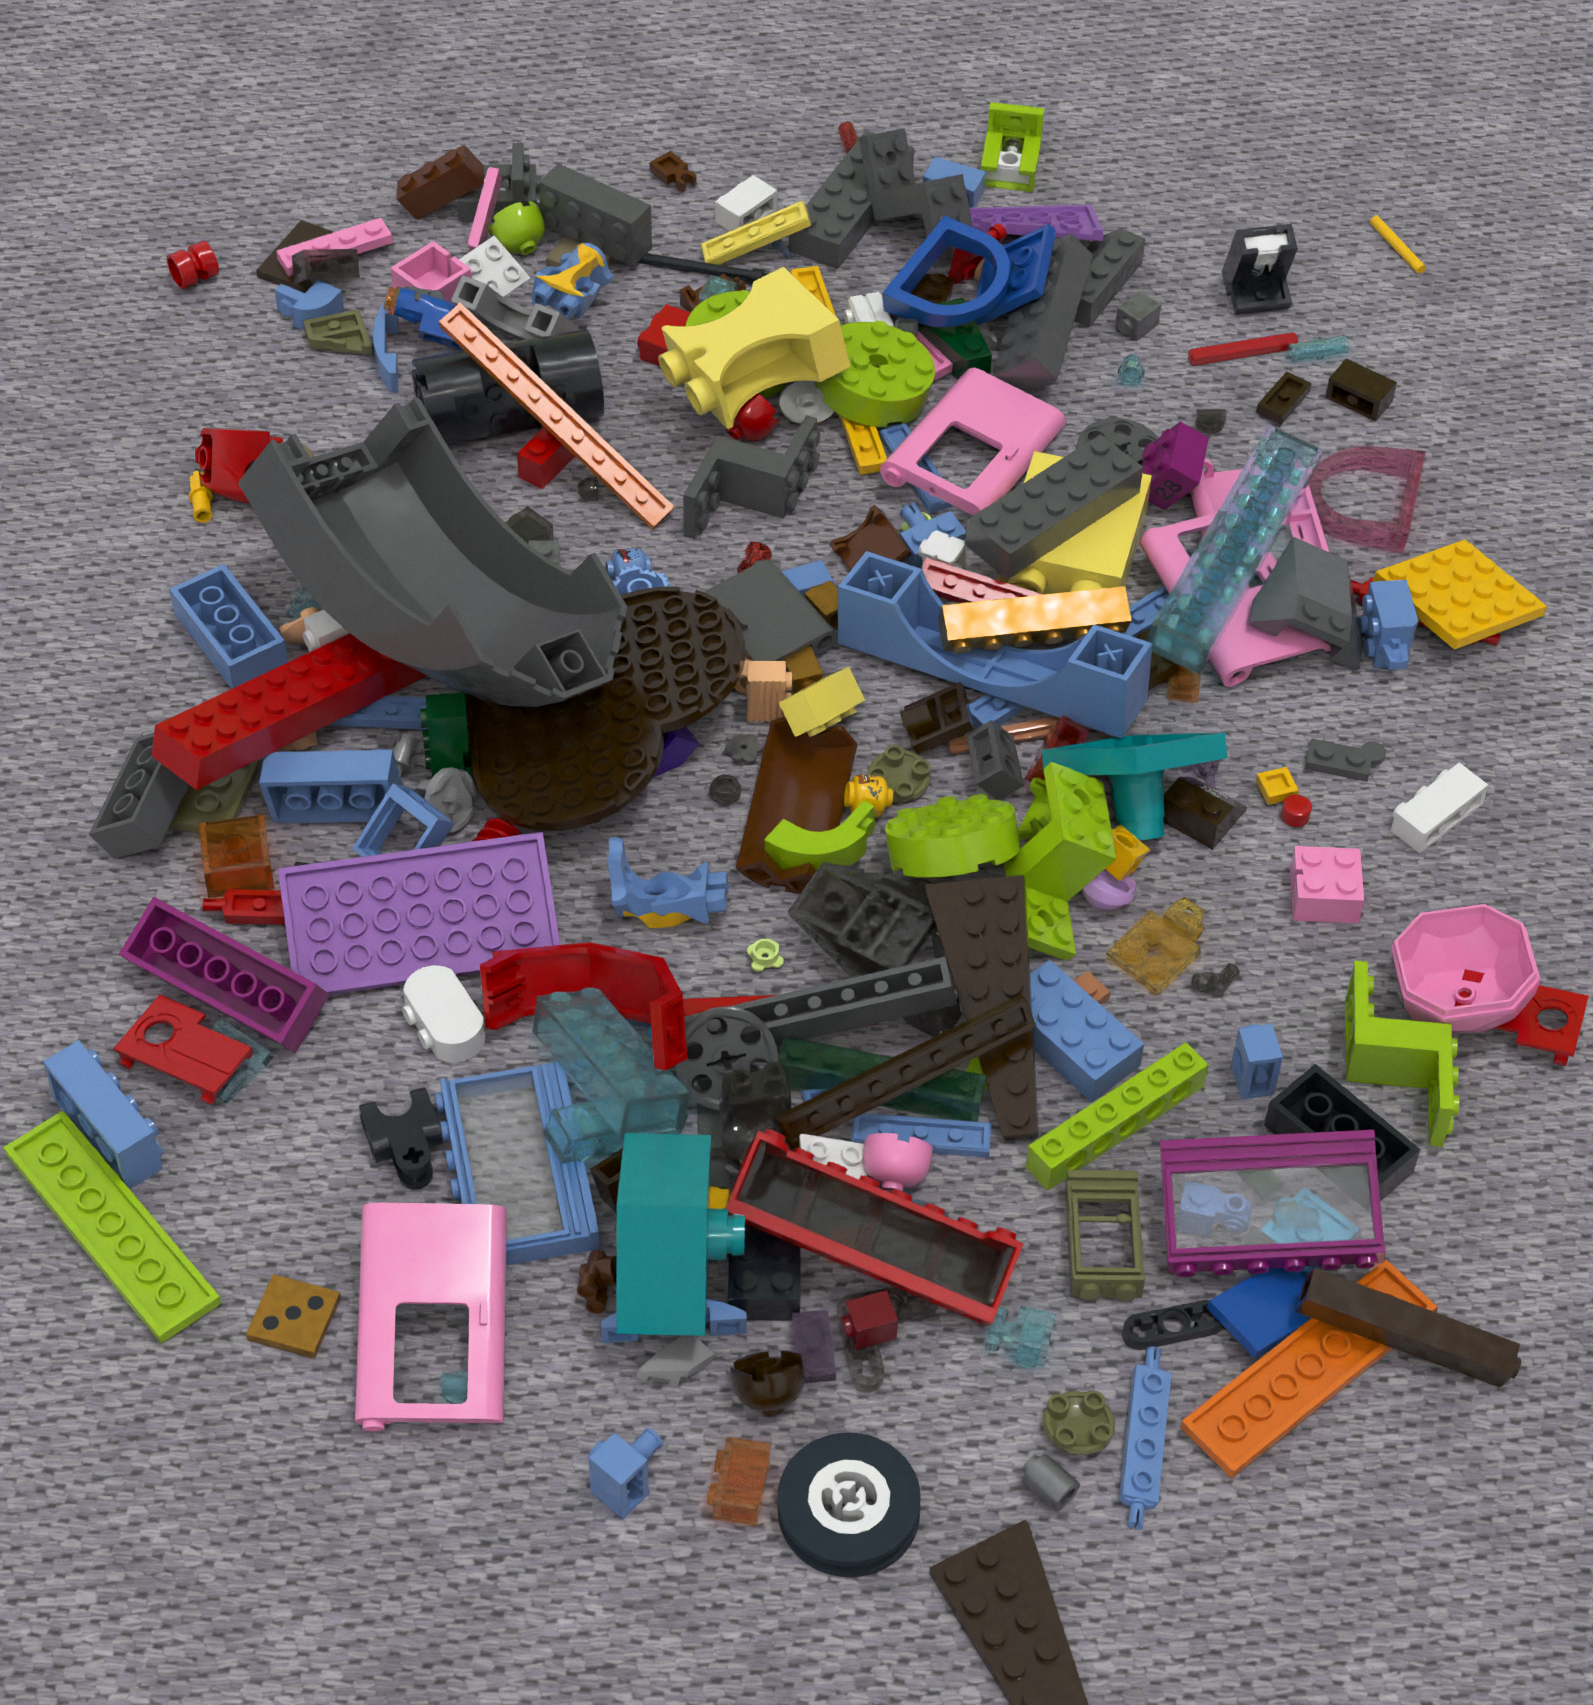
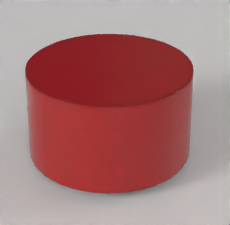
(1296, 810)

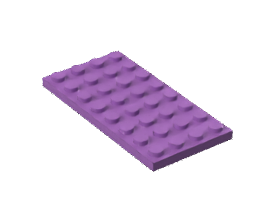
(396, 912)

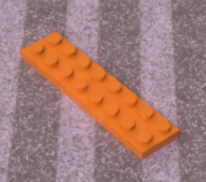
(1290, 1382)

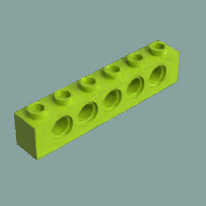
(1116, 1115)

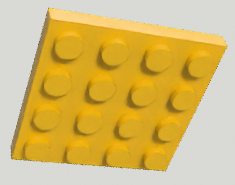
(1463, 594)

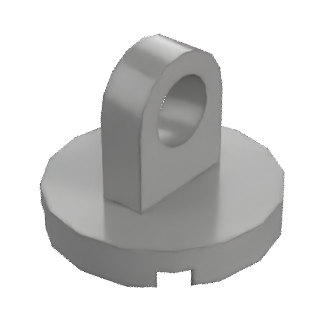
(451, 794)

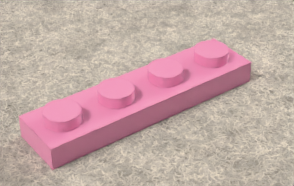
(360, 237)

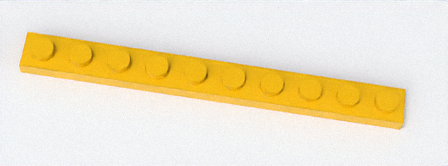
(862, 439)

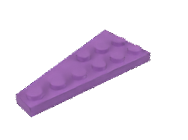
(1022, 220)

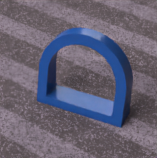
(947, 233)

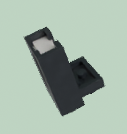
(1259, 267)

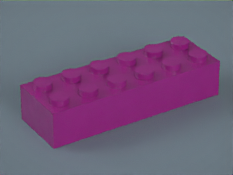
(224, 974)

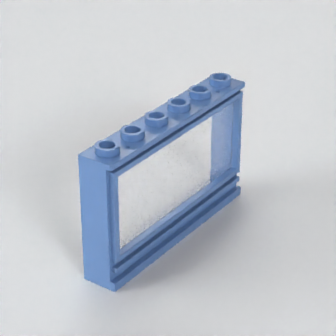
(507, 1161)

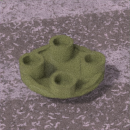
(903, 772)
(1079, 1422)

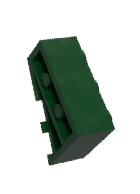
(960, 344)
(446, 732)

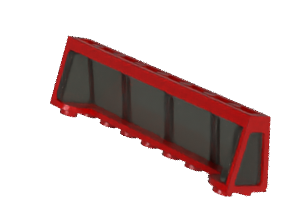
(873, 1229)

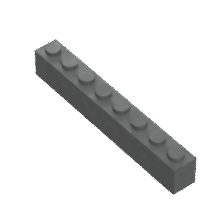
(844, 1004)

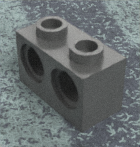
(995, 760)

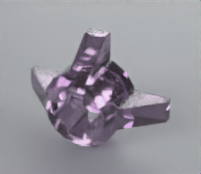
(1204, 771)

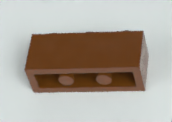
(440, 182)

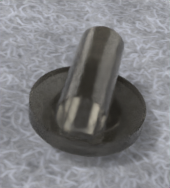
(1210, 420)

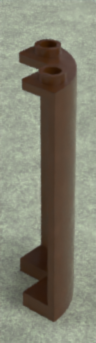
(796, 782)

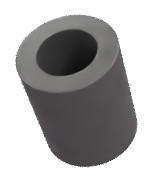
(1049, 1481)

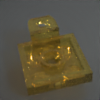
(1172, 935)

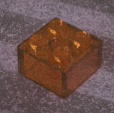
(236, 855)

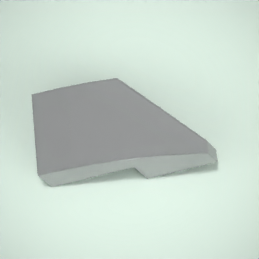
(677, 1360)

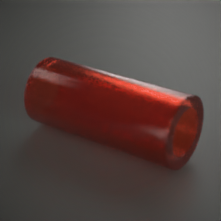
(847, 135)

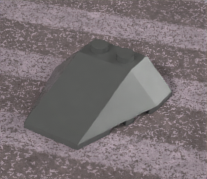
(1314, 595)

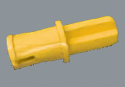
(200, 499)

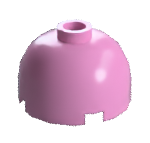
(896, 1162)

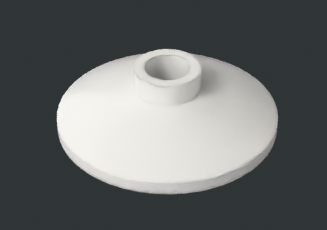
(802, 400)

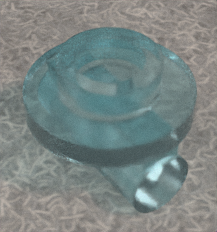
(454, 1387)

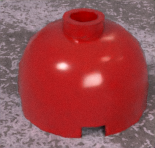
(754, 420)

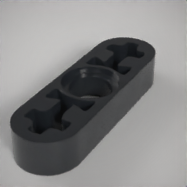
(1165, 1337)

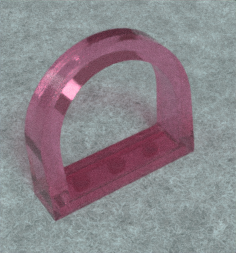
(1385, 460)

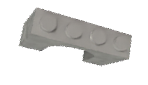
(507, 316)

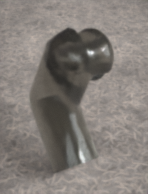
(1215, 982)

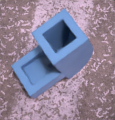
(316, 302)

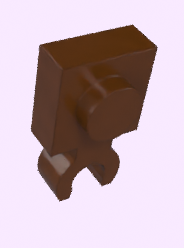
(673, 169)

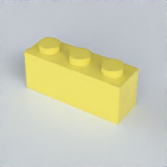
(822, 703)

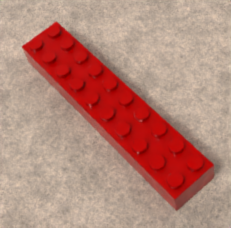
(276, 709)

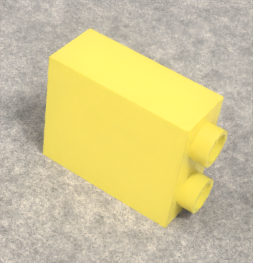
(1095, 556)

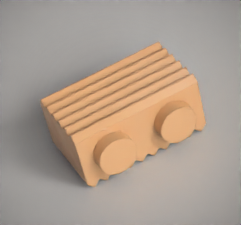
(766, 688)

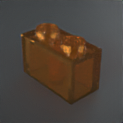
(741, 1481)

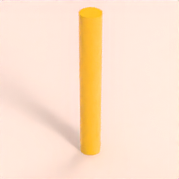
(1399, 246)

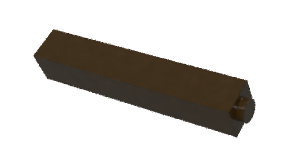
(1409, 1328)

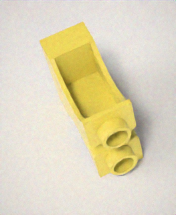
(766, 341)

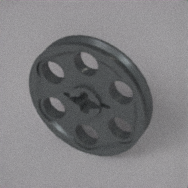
(1137, 432)
(713, 1045)

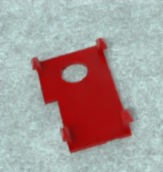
(1531, 1032)
(190, 1054)

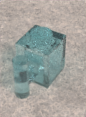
(1028, 1336)

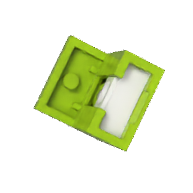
(1012, 146)

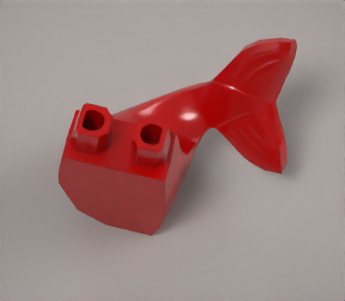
(226, 455)

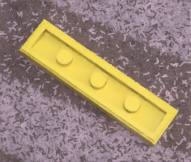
(756, 234)

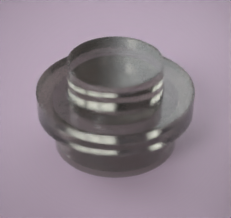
(725, 789)

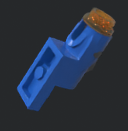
(423, 307)

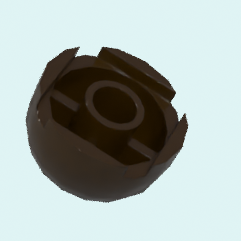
(768, 1382)

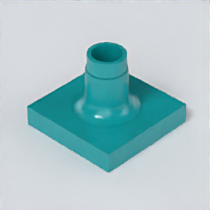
(1137, 769)

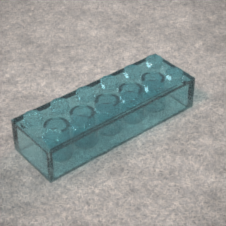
(610, 1062)

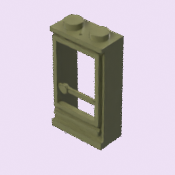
(1111, 1187)

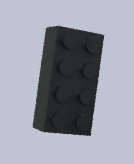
(1322, 1104)
(766, 1277)

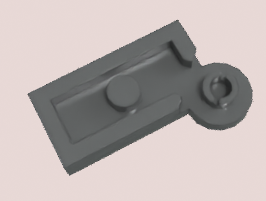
(1344, 759)

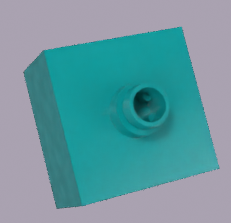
(668, 1234)

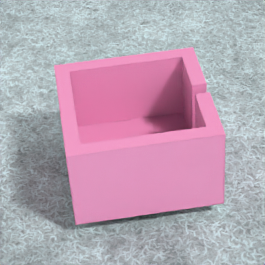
(431, 270)
(1326, 884)

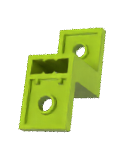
(1063, 857)
(1401, 1054)

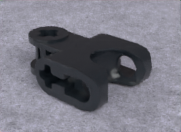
(404, 1138)

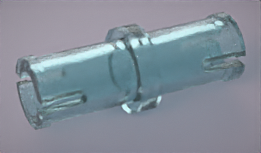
(1318, 348)

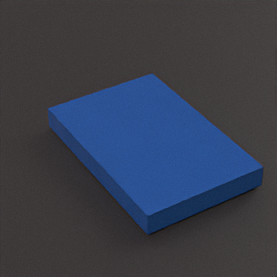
(1261, 1309)

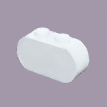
(443, 1014)

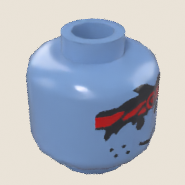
(627, 558)

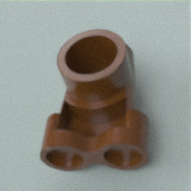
(595, 1278)

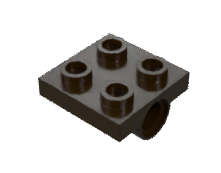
(938, 718)

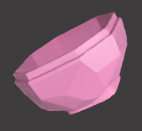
(1442, 944)

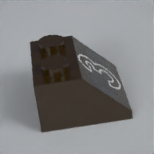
(1200, 811)

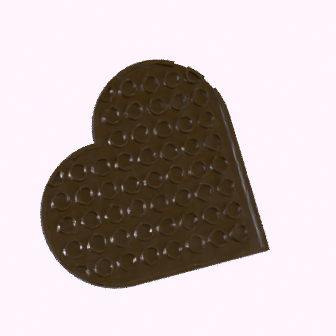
(601, 748)

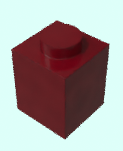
(869, 1320)

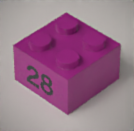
(1174, 463)

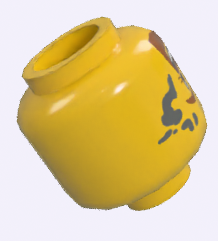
(871, 789)

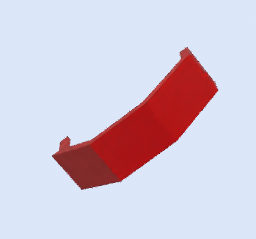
(632, 981)

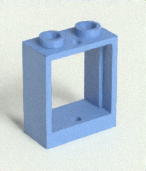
(389, 811)

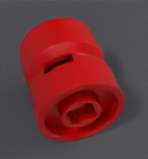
(191, 265)

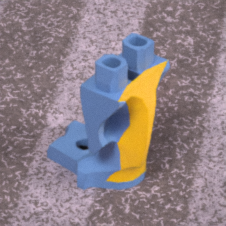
(574, 282)
(677, 895)

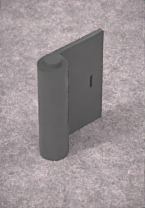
(773, 613)

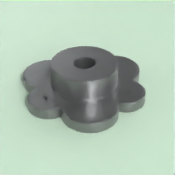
(743, 747)

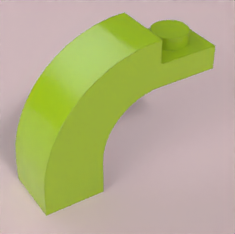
(842, 845)

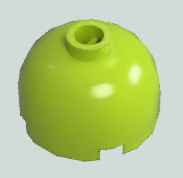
(518, 228)

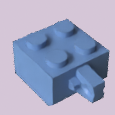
(1388, 623)

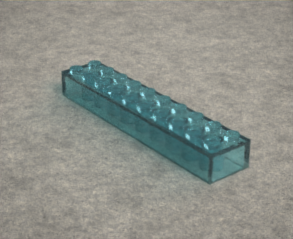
(1233, 549)

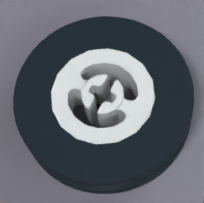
(868, 1534)

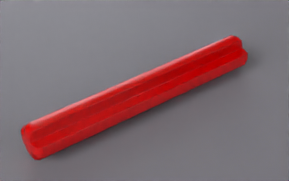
(1241, 349)

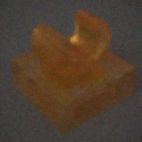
(1184, 686)

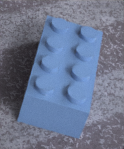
(228, 626)
(327, 784)
(1080, 1034)
(104, 1113)

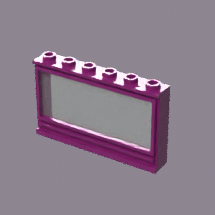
(1272, 1203)

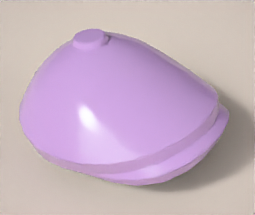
(1108, 893)

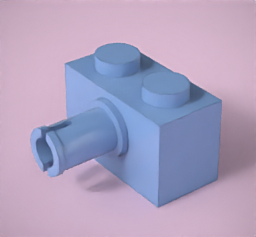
(922, 529)
(621, 1470)

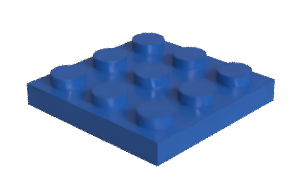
(1029, 266)

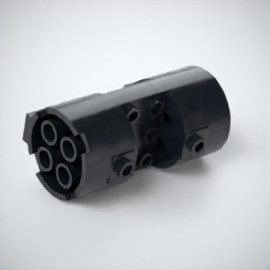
(473, 405)

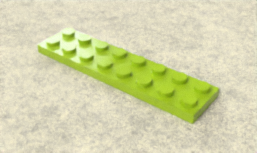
(112, 1226)

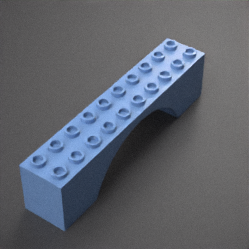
(1093, 681)

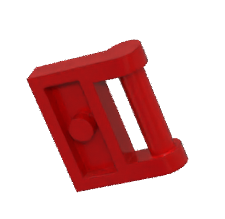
(965, 263)

